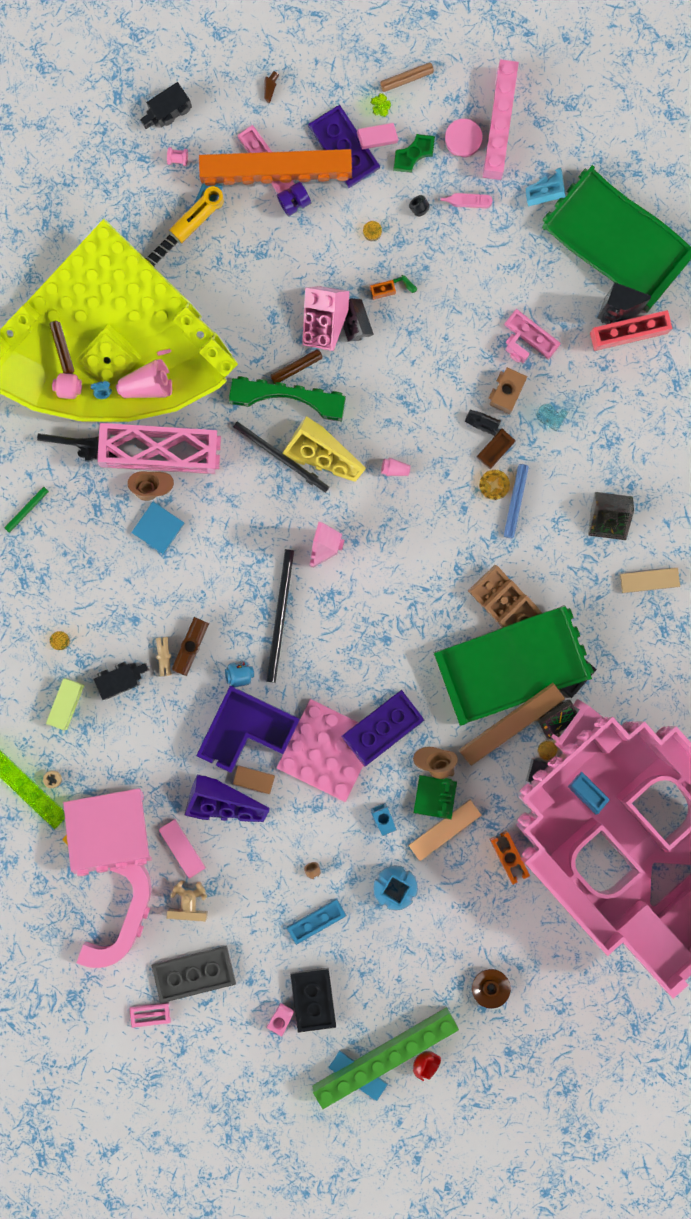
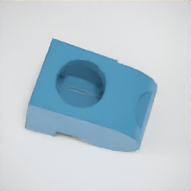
(383, 819)

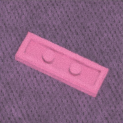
(532, 334)
(182, 848)

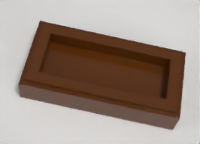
(496, 448)

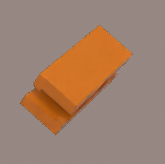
(517, 859)

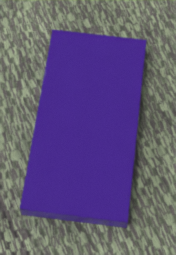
(337, 132)
(383, 728)

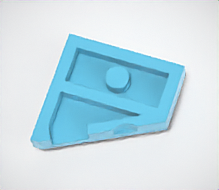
(546, 189)

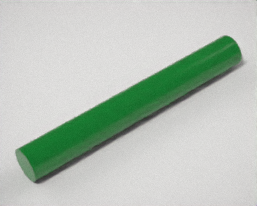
(26, 509)

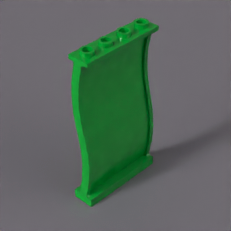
(617, 236)
(513, 664)

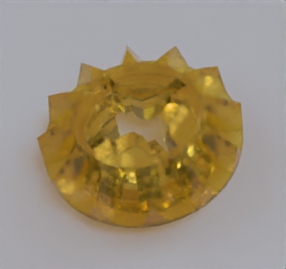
(491, 476)

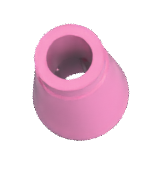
(392, 467)

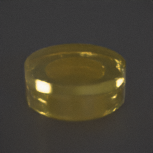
(372, 231)
(59, 640)
(547, 750)

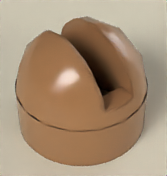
(312, 870)

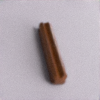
(61, 347)
(296, 366)

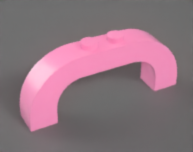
(103, 956)

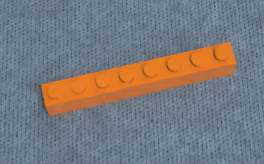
(275, 167)

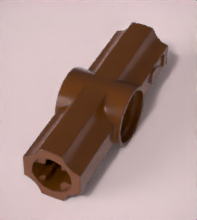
(184, 658)

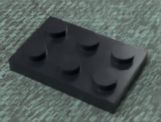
(313, 1000)

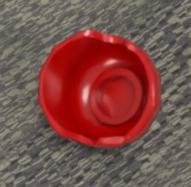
(426, 1065)

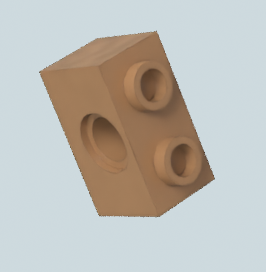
(504, 401)

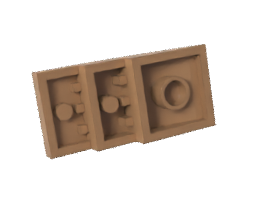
(502, 598)

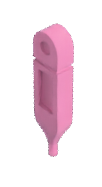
(469, 200)

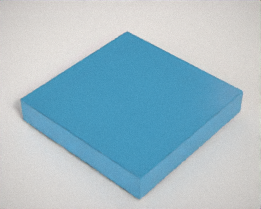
(158, 527)

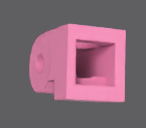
(280, 1019)

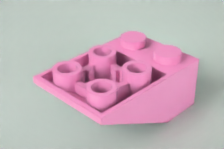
(324, 316)

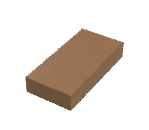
(253, 779)

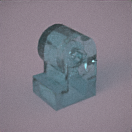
(550, 417)

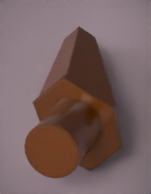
(269, 86)

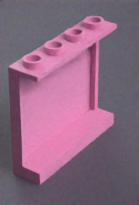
(106, 832)

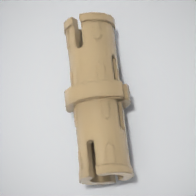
(163, 656)

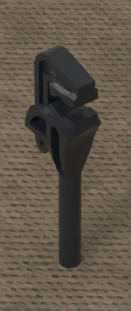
(88, 446)

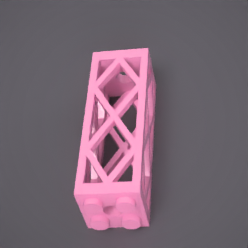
(174, 464)

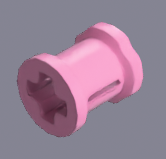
(177, 156)

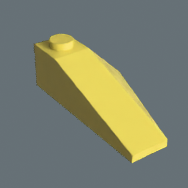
(318, 448)

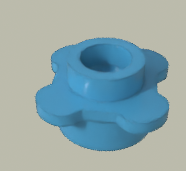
(101, 390)

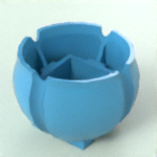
(400, 874)

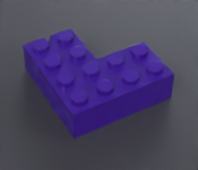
(243, 718)

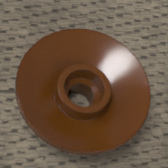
(495, 997)

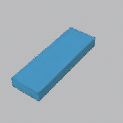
(316, 921)
(373, 1088)

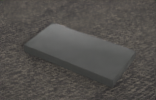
(193, 974)

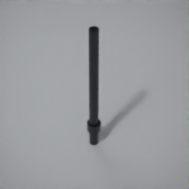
(311, 478)

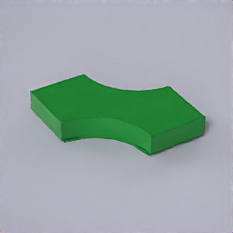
(408, 157)

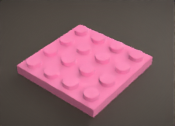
(320, 753)

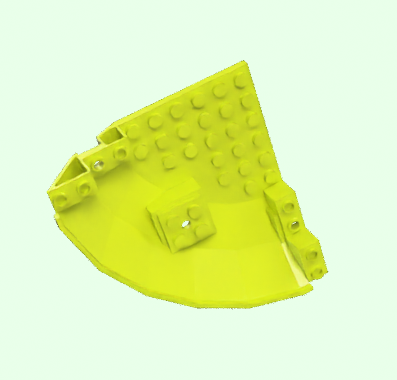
(115, 309)

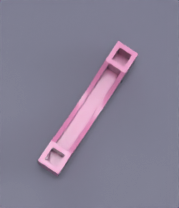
(500, 119)

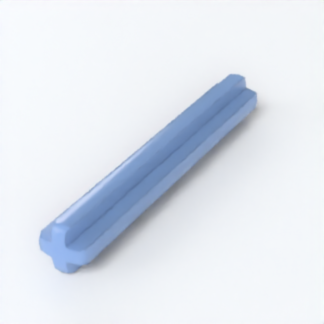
(516, 500)

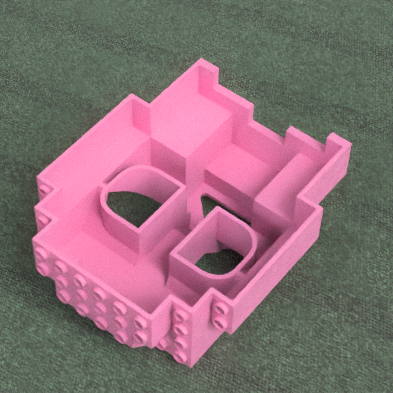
(623, 766)

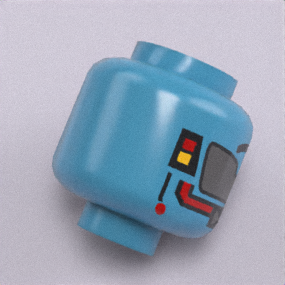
(239, 674)

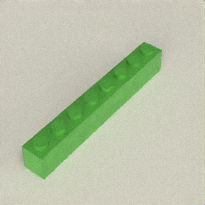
(385, 1058)

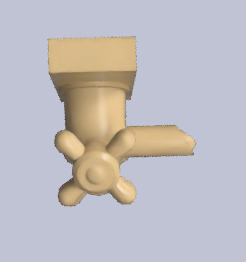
(188, 903)

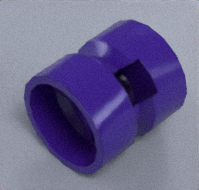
(300, 197)

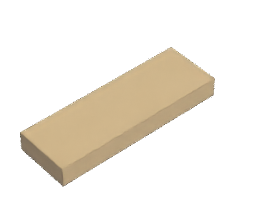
(650, 580)

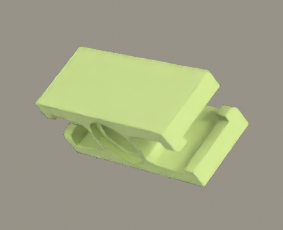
(65, 704)

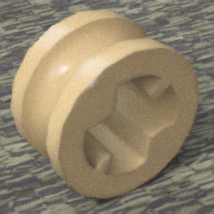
(46, 781)

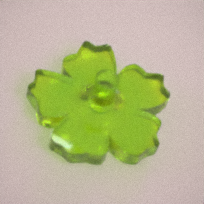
(380, 104)

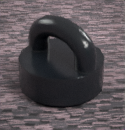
(419, 205)

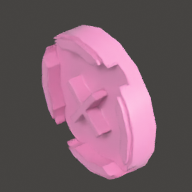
(463, 137)

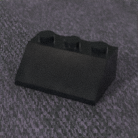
(622, 304)

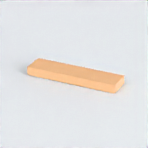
(444, 830)

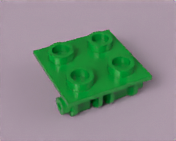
(435, 797)

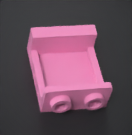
(582, 721)

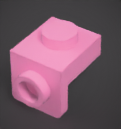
(517, 352)

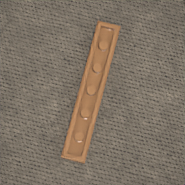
(512, 724)

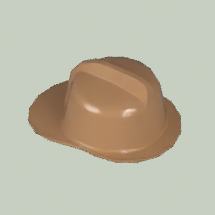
(150, 484)
(436, 761)

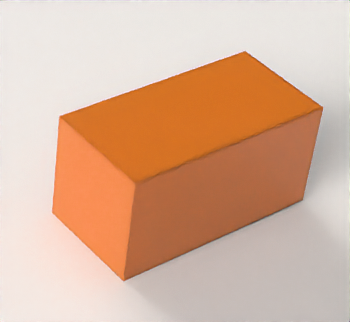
(382, 289)

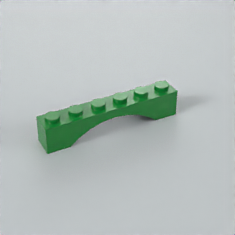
(246, 393)

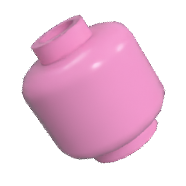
(67, 386)

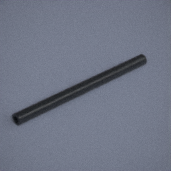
(280, 616)

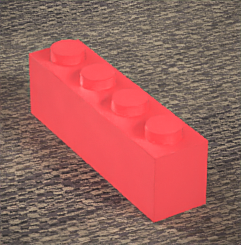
(631, 330)

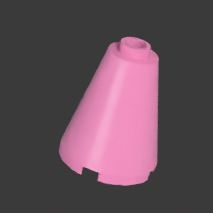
(146, 382)

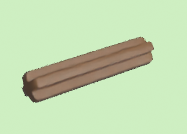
(406, 77)

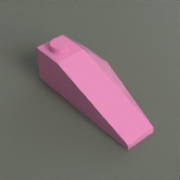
(325, 544)

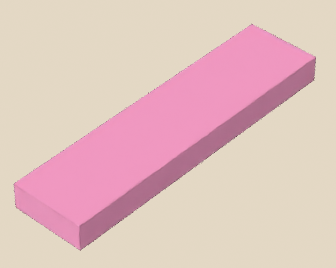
(255, 144)

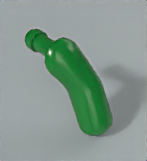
(408, 284)

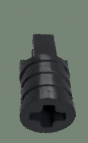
(483, 422)

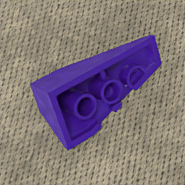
(215, 799)

